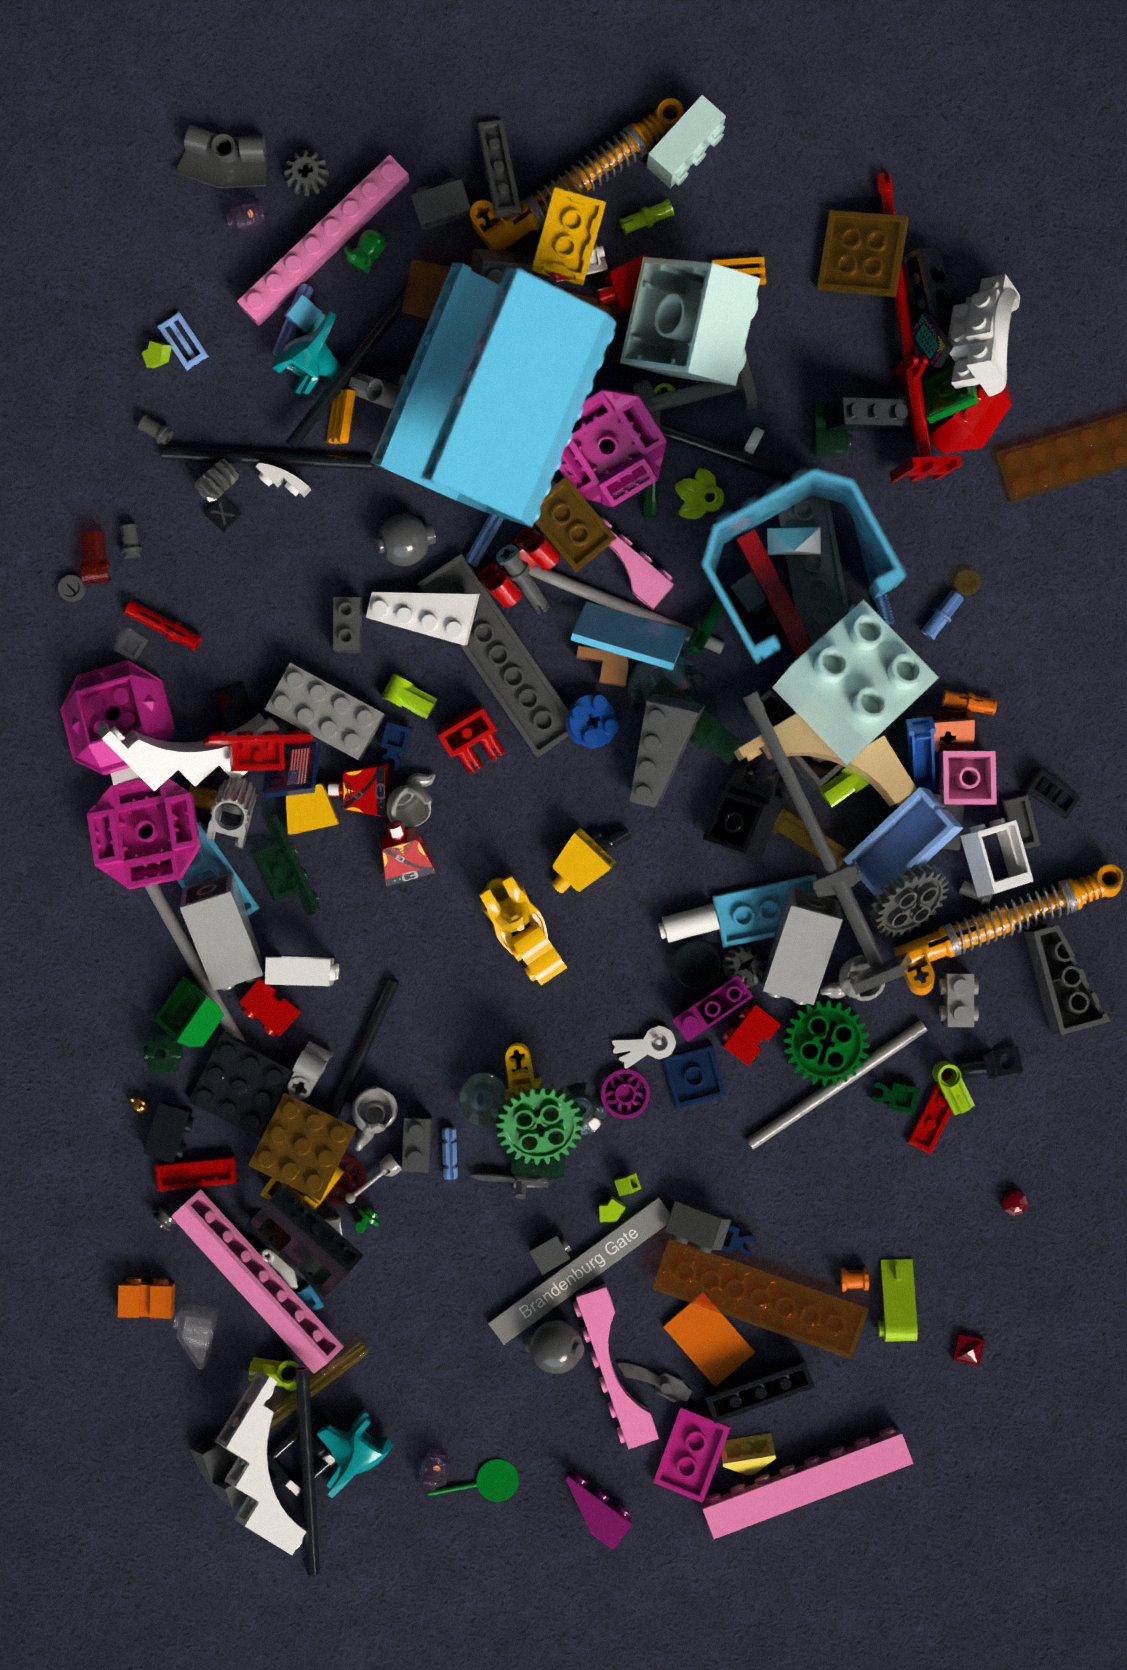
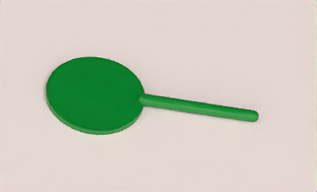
(495, 1481)

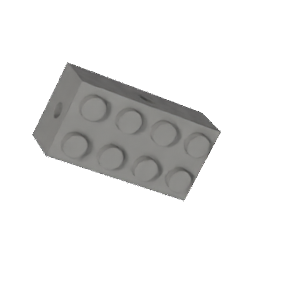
(325, 711)

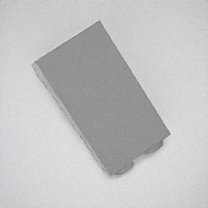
(222, 932)
(802, 946)

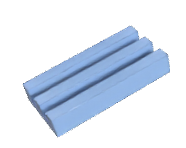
(194, 359)

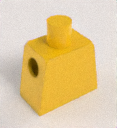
(310, 811)
(580, 863)

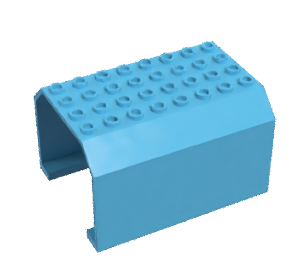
(495, 391)
(778, 500)

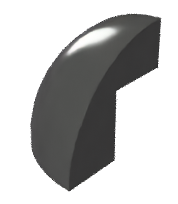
(215, 1465)

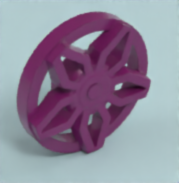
(625, 1093)

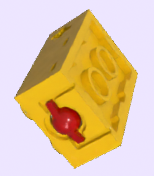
(568, 236)

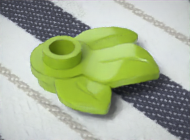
(695, 495)

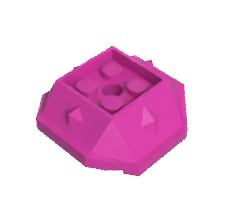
(630, 464)
(108, 690)
(118, 829)

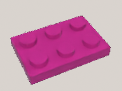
(692, 1454)

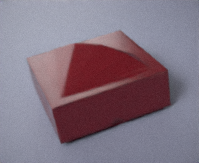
(968, 1349)

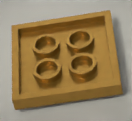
(863, 253)
(302, 1147)

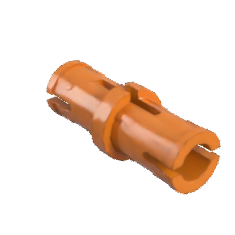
(969, 702)

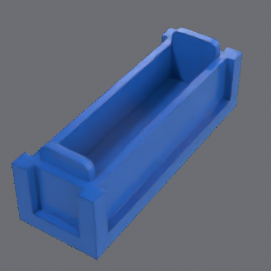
(922, 752)

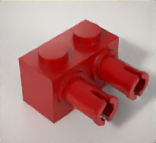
(466, 731)

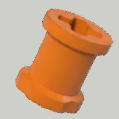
(854, 1279)

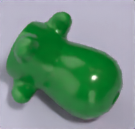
(367, 250)

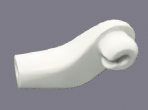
(280, 1267)

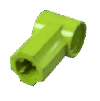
(405, 694)
(842, 786)
(953, 1088)
(275, 1370)

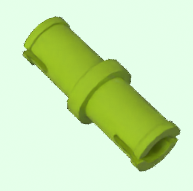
(646, 217)

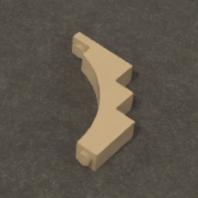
(875, 763)

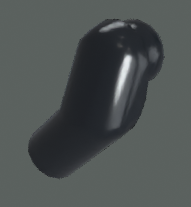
(611, 840)

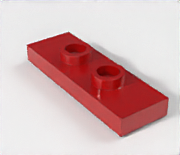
(196, 1173)

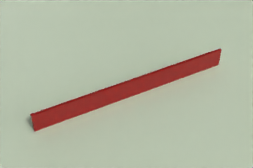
(775, 593)

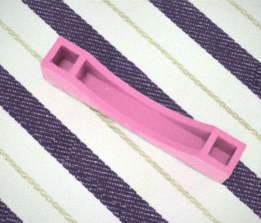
(646, 582)
(634, 1418)

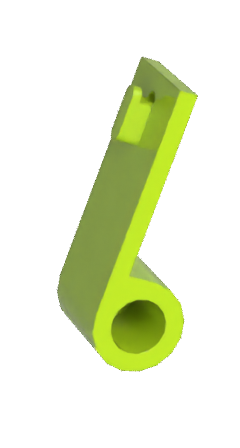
(899, 1301)

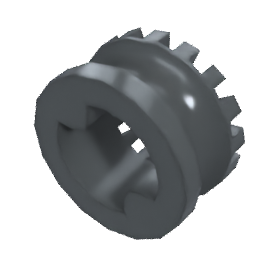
(164, 1218)

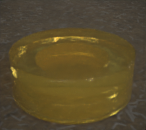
(967, 582)

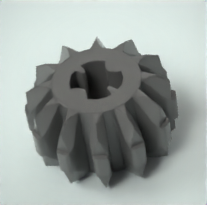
(314, 178)
(216, 480)

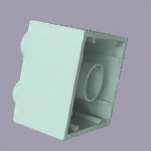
(690, 320)
(854, 682)

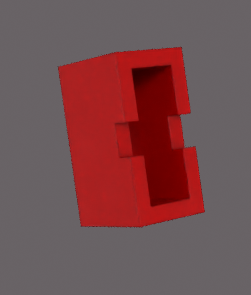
(268, 1008)
(750, 1031)

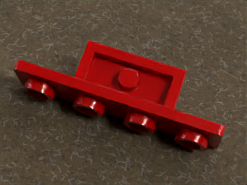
(257, 752)

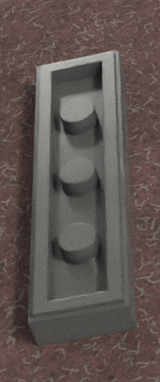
(498, 168)

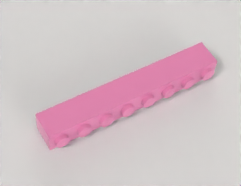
(324, 240)
(257, 1281)
(806, 1483)

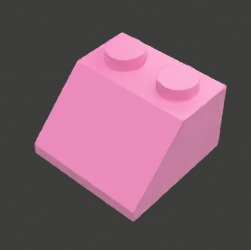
(967, 777)

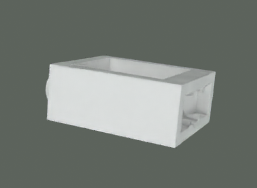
(1012, 851)
(300, 971)

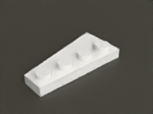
(432, 614)

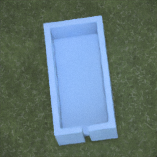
(904, 840)

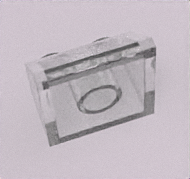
(196, 1331)

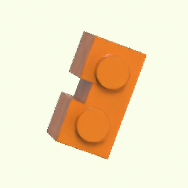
(146, 1299)

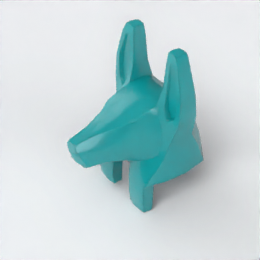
(309, 355)
(352, 1451)

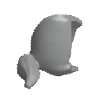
(411, 802)
(844, 987)
(372, 1120)

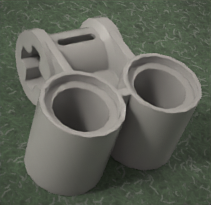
(308, 1070)

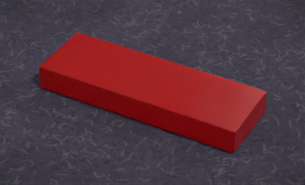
(931, 1120)

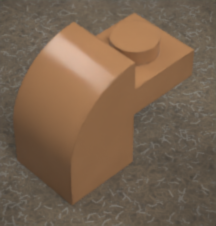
(614, 666)

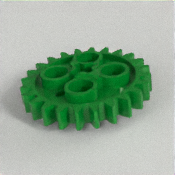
(803, 1035)
(535, 1103)

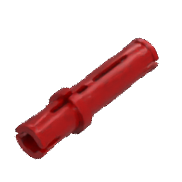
(190, 638)

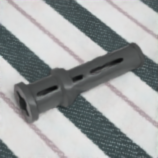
(519, 571)

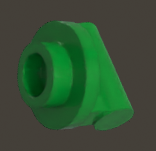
(368, 1215)

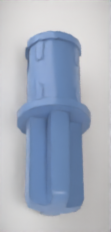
(942, 614)

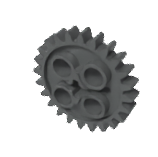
(909, 900)

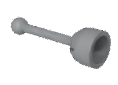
(388, 1167)

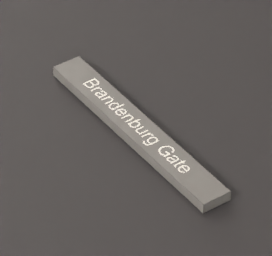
(580, 1271)

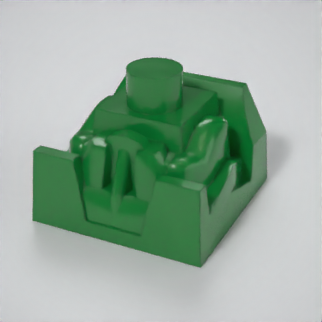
(189, 1014)

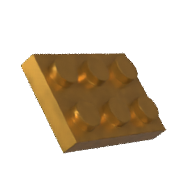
(573, 525)

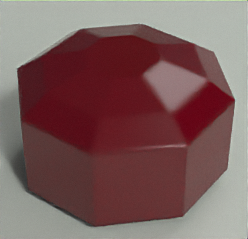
(1014, 1202)

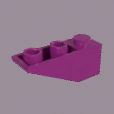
(712, 1007)
(603, 1520)

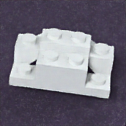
(981, 335)

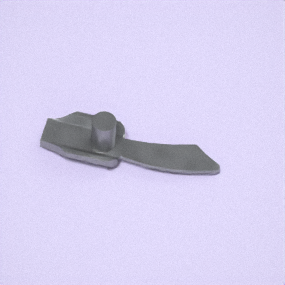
(519, 1183)
(665, 1384)

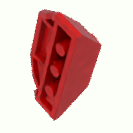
(972, 425)

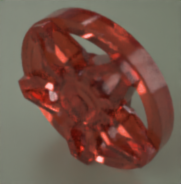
(346, 1180)

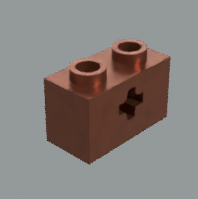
(958, 727)

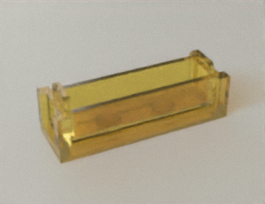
(795, 830)

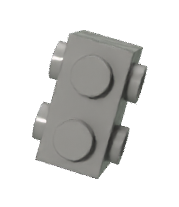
(958, 999)

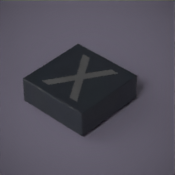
(222, 514)

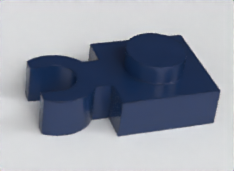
(396, 740)
(734, 1240)

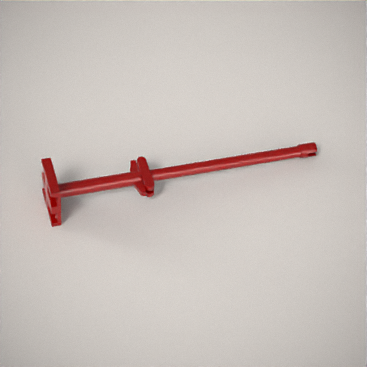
(909, 372)

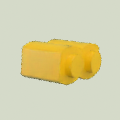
(538, 953)

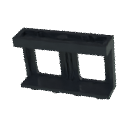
(304, 1241)

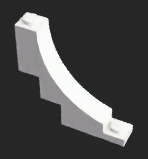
(159, 759)
(247, 1437)

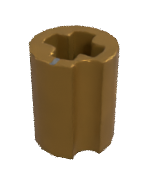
(203, 796)

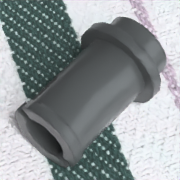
(156, 430)
(130, 541)
(968, 889)

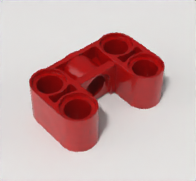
(534, 550)

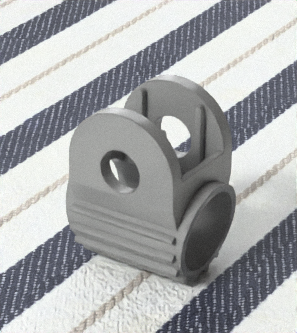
(235, 797)

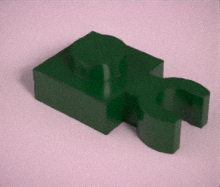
(899, 1097)

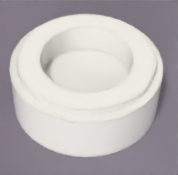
(754, 440)

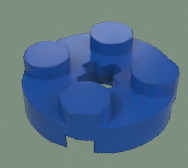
(605, 718)

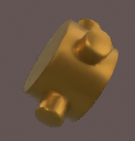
(139, 1104)

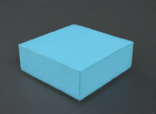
(303, 313)

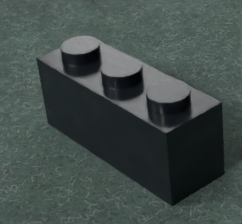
(866, 414)

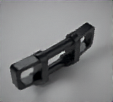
(318, 1445)

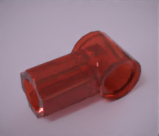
(95, 562)

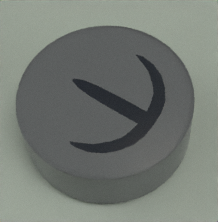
(71, 588)

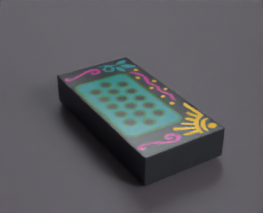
(931, 339)

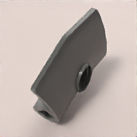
(240, 167)

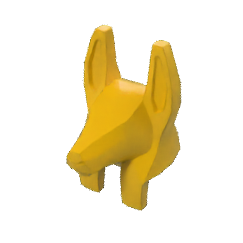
(509, 909)

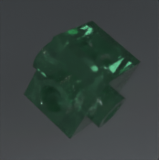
(156, 1061)

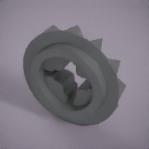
(733, 961)

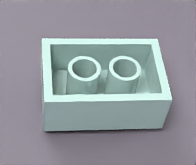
(687, 142)

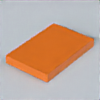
(709, 1341)

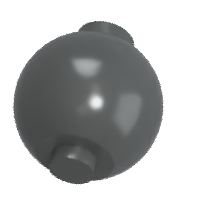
(404, 539)
(555, 1346)

